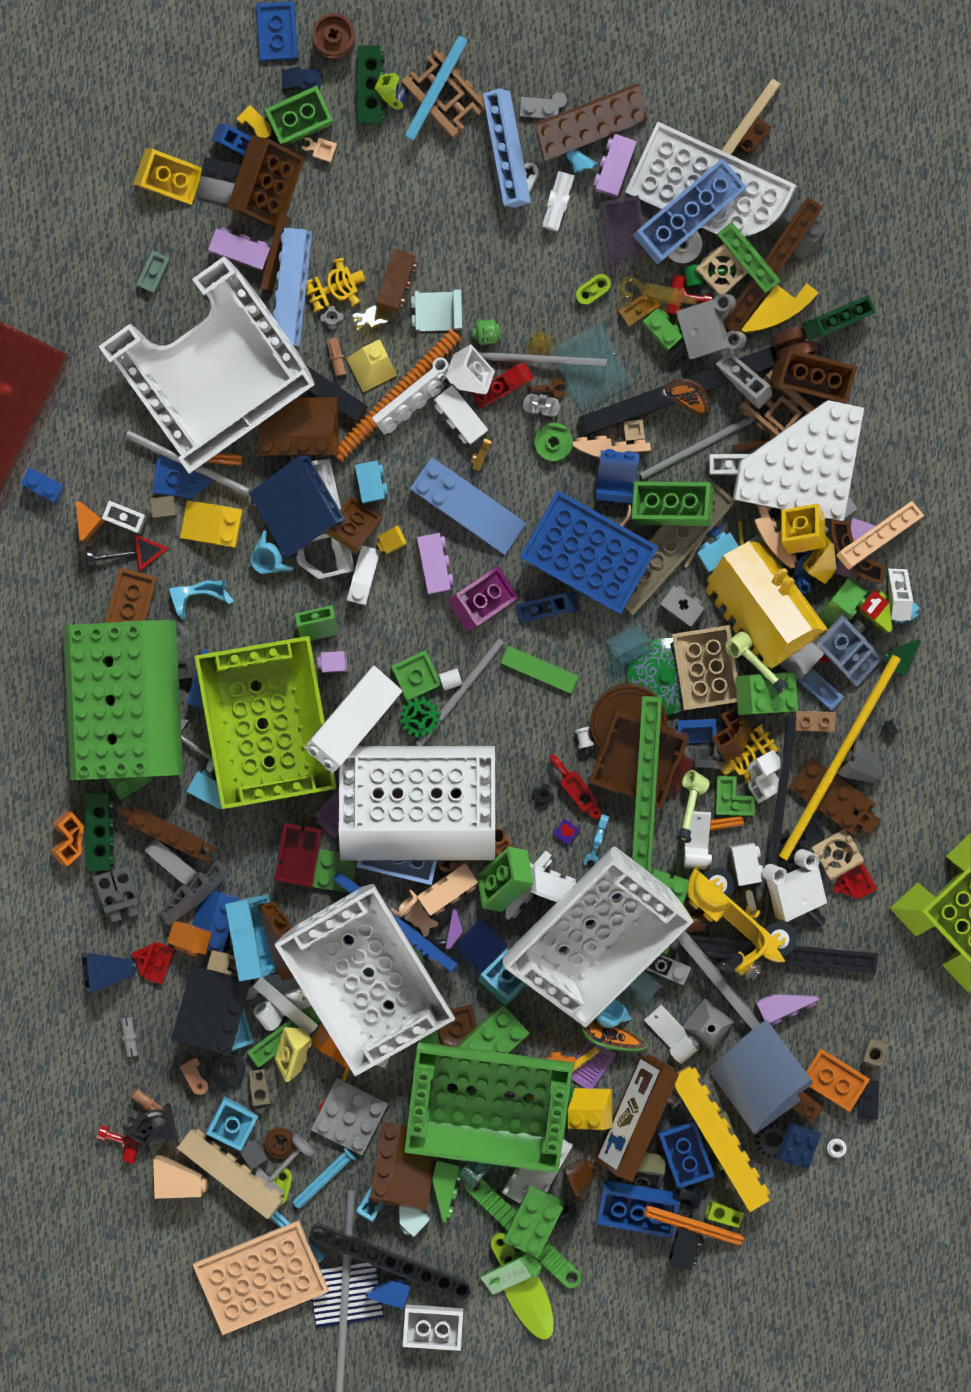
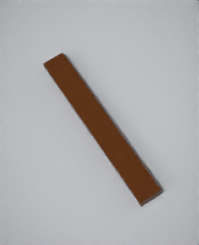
(776, 260)

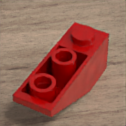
(504, 384)

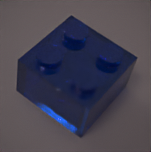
(481, 945)

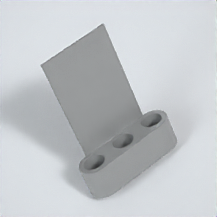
(171, 861)

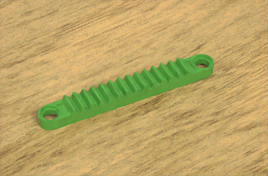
(504, 1213)

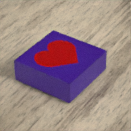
(566, 831)

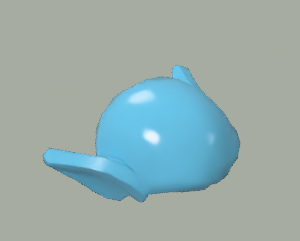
(267, 557)
(613, 1015)

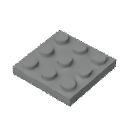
(349, 1116)

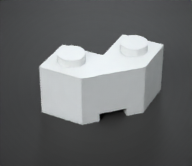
(763, 777)

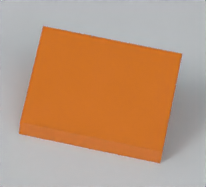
(87, 522)

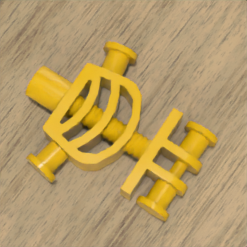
(352, 280)
(732, 764)

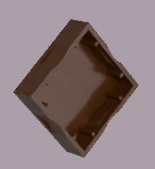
(618, 757)

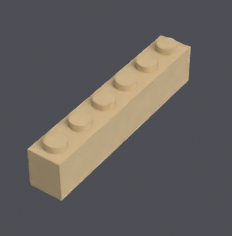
(230, 1173)

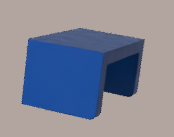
(698, 730)

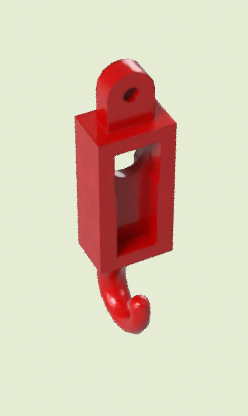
(575, 787)

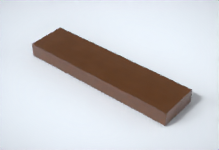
(273, 264)

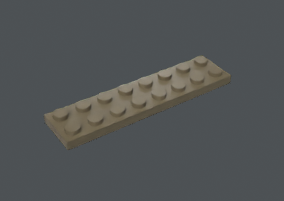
(673, 547)

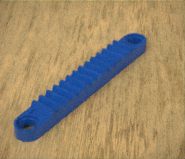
(410, 933)

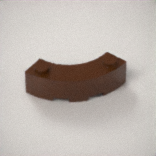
(866, 569)

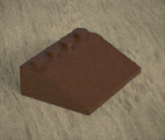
(265, 181)
(301, 429)
(400, 1176)

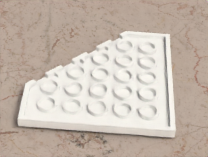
(805, 463)

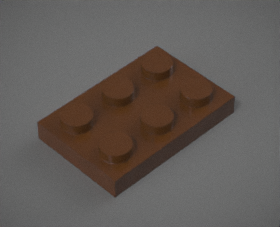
(357, 527)

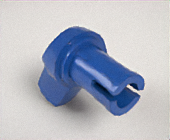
(800, 575)

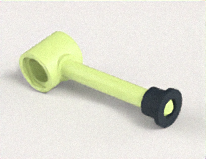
(739, 646)
(696, 786)

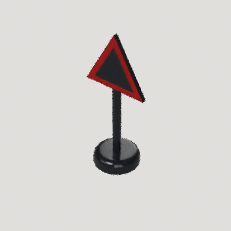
(145, 550)

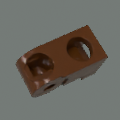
(754, 136)

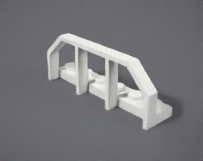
(343, 555)

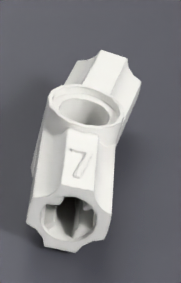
(558, 201)

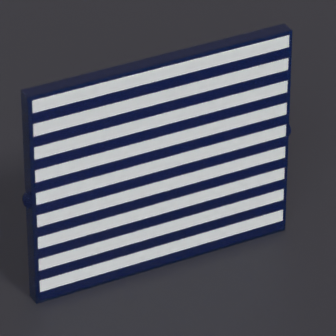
(360, 1308)

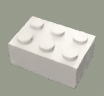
(433, 1327)

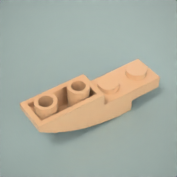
(594, 447)
(766, 530)

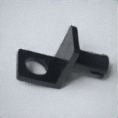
(690, 1196)

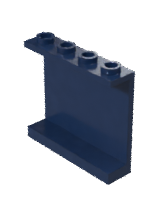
(296, 505)

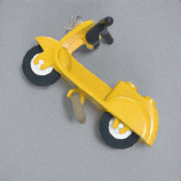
(713, 895)

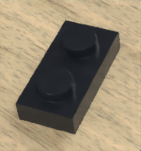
(869, 1101)

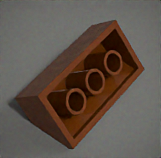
(814, 375)

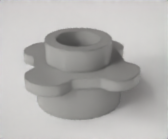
(332, 312)

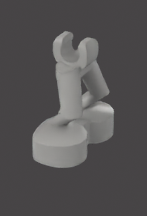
(548, 406)

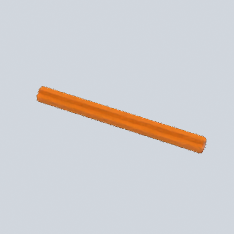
(693, 1225)

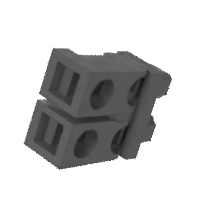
(119, 898)

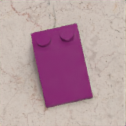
(482, 598)

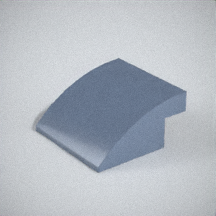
(761, 1077)

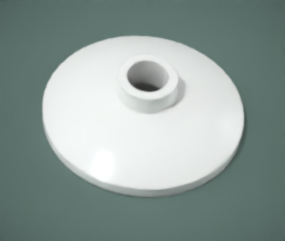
(690, 252)

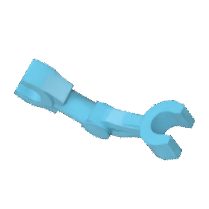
(598, 840)

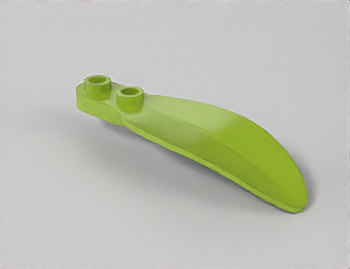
(526, 1297)

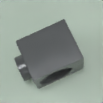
(253, 1153)

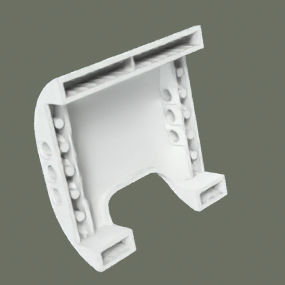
(218, 374)

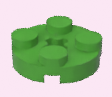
(547, 433)

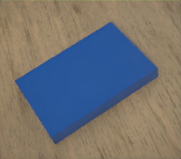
(277, 31)

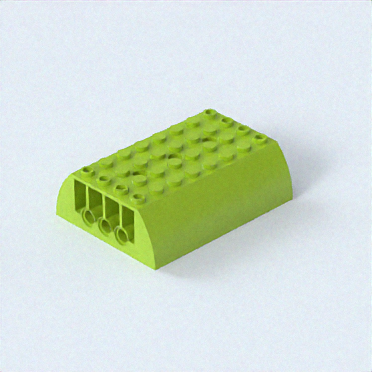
(289, 704)

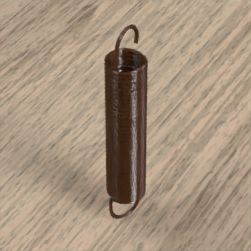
(748, 445)

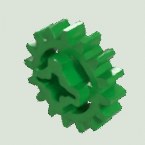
(421, 725)

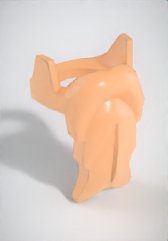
(413, 911)

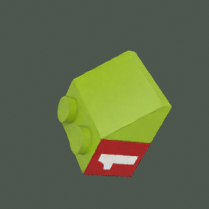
(877, 610)

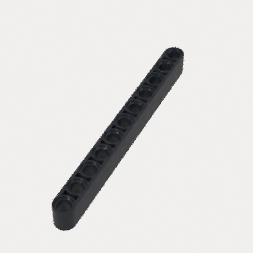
(658, 399)

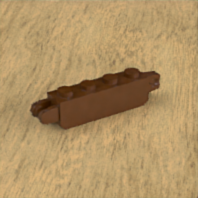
(166, 831)

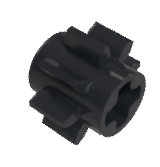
(568, 1216)

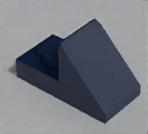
(300, 79)

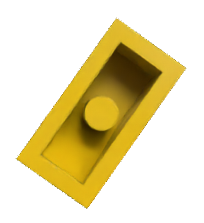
(391, 540)
(822, 562)

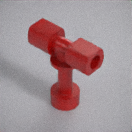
(677, 283)
(128, 1143)

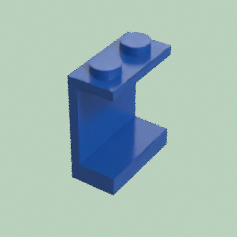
(617, 476)

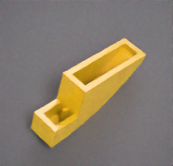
(778, 308)

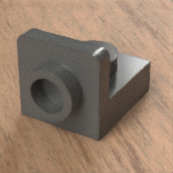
(704, 761)

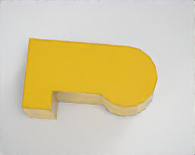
(256, 122)

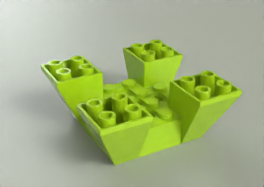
(922, 911)

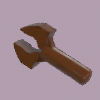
(549, 388)

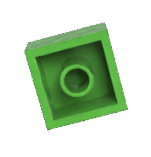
(843, 602)

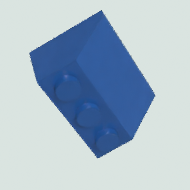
(212, 916)

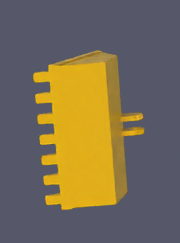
(764, 602)

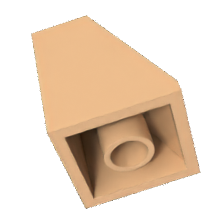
(177, 1180)

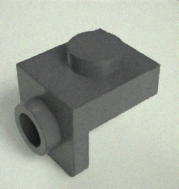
(186, 668)

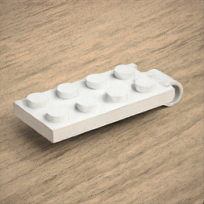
(412, 398)

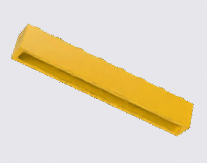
(720, 1140)

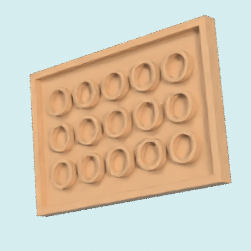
(260, 1277)

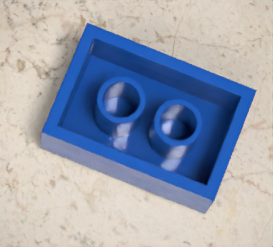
(686, 1153)

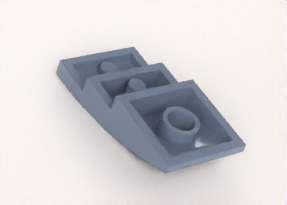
(848, 651)

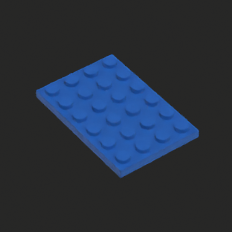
(588, 552)

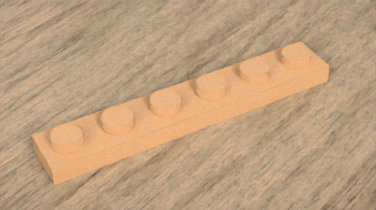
(880, 535)

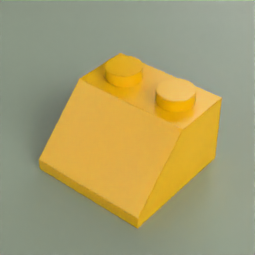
(590, 1109)

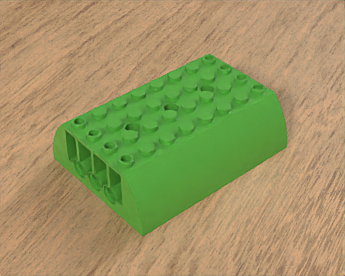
(145, 695)

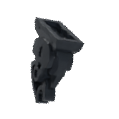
(153, 1126)

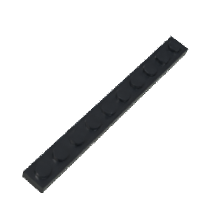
(799, 956)

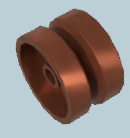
(331, 25)
(793, 339)

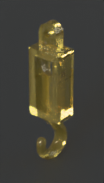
(657, 292)

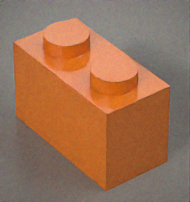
(189, 938)

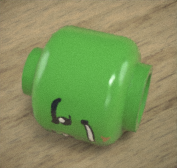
(486, 332)

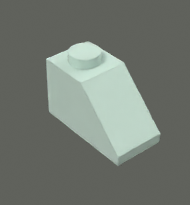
(412, 1220)

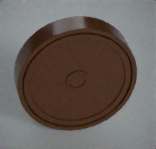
(623, 696)

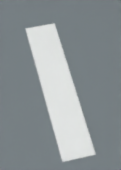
(285, 1005)

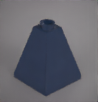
(104, 970)

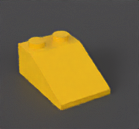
(168, 176)
(212, 524)

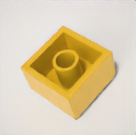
(803, 528)

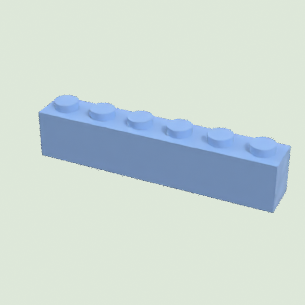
(506, 148)
(292, 282)

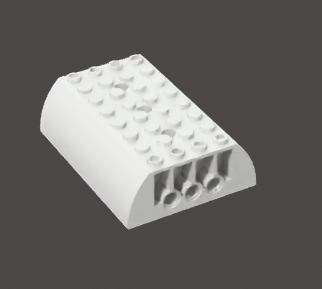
(611, 951)
(346, 998)

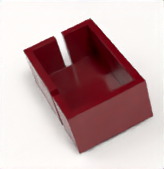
(298, 854)

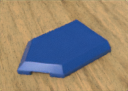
(174, 480)

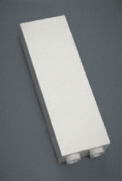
(353, 719)

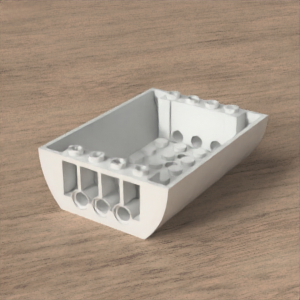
(417, 823)

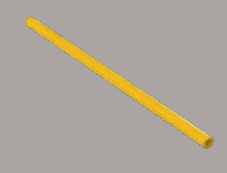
(839, 757)

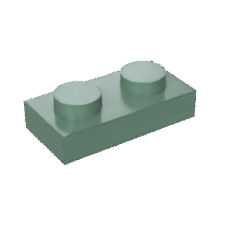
(153, 271)

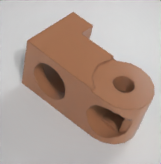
(194, 1077)

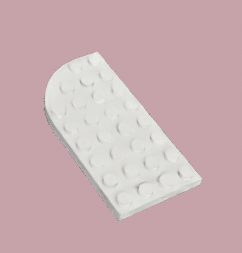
(677, 160)

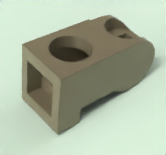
(259, 1087)

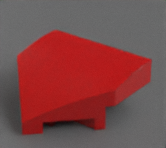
(855, 882)
(154, 961)

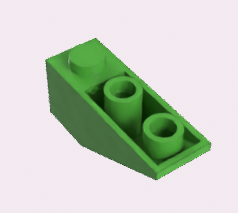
(444, 1182)

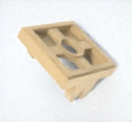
(702, 269)
(836, 872)

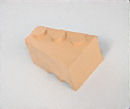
(448, 890)

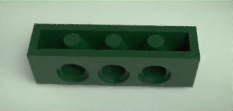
(369, 54)
(838, 318)
(92, 802)

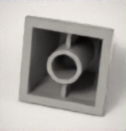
(702, 1017)

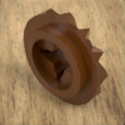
(277, 1151)

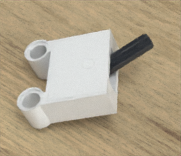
(798, 890)

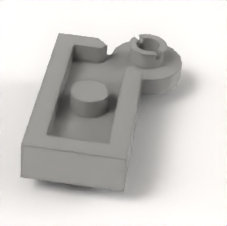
(542, 108)

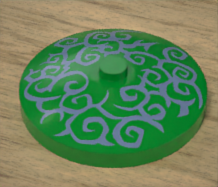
(659, 673)

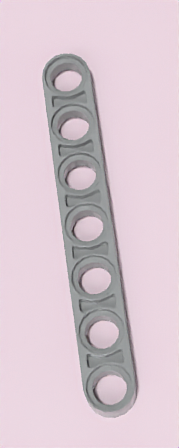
(720, 982)

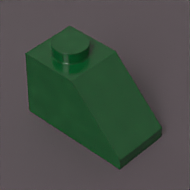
(905, 653)

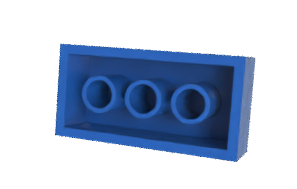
(624, 1207)

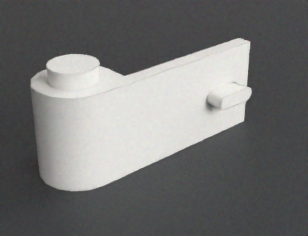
(696, 851)
(271, 1016)
(681, 1043)

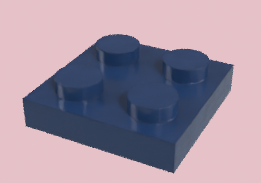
(799, 1145)

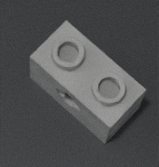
(671, 604)

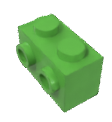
(663, 331)
(316, 624)

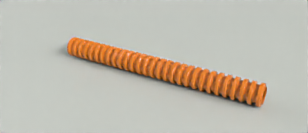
(420, 369)

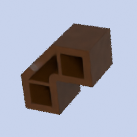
(734, 738)

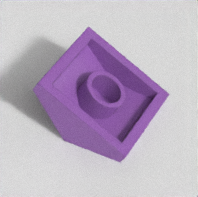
(455, 929)

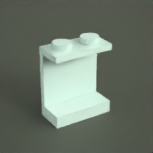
(437, 311)

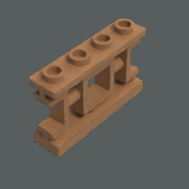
(456, 83)
(794, 401)

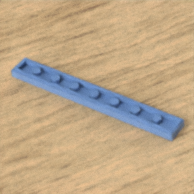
(811, 681)

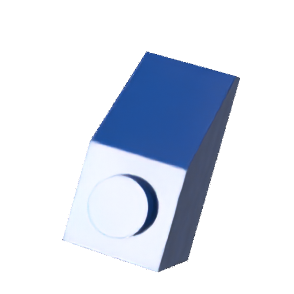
(390, 1292)

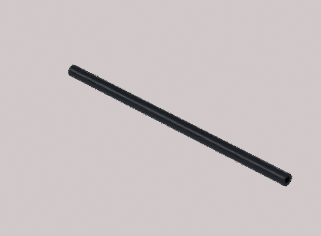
(779, 812)

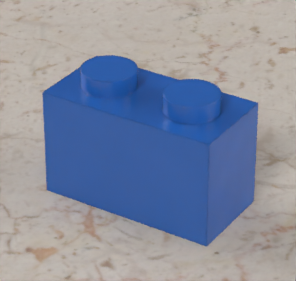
(42, 485)

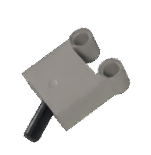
(705, 330)

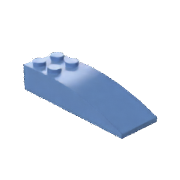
(689, 211)
(467, 506)

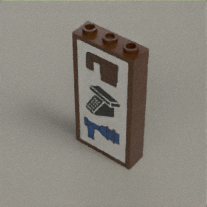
(637, 1117)

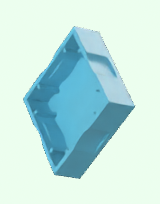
(249, 938)

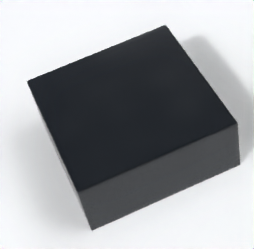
(813, 830)

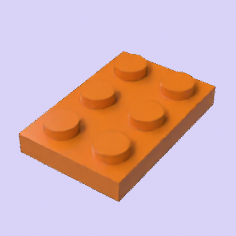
(836, 1080)

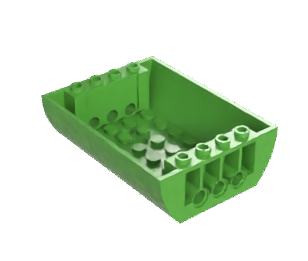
(486, 1122)

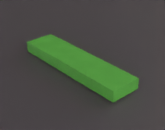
(748, 257)
(539, 669)

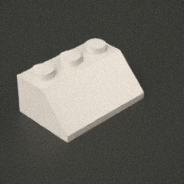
(550, 884)

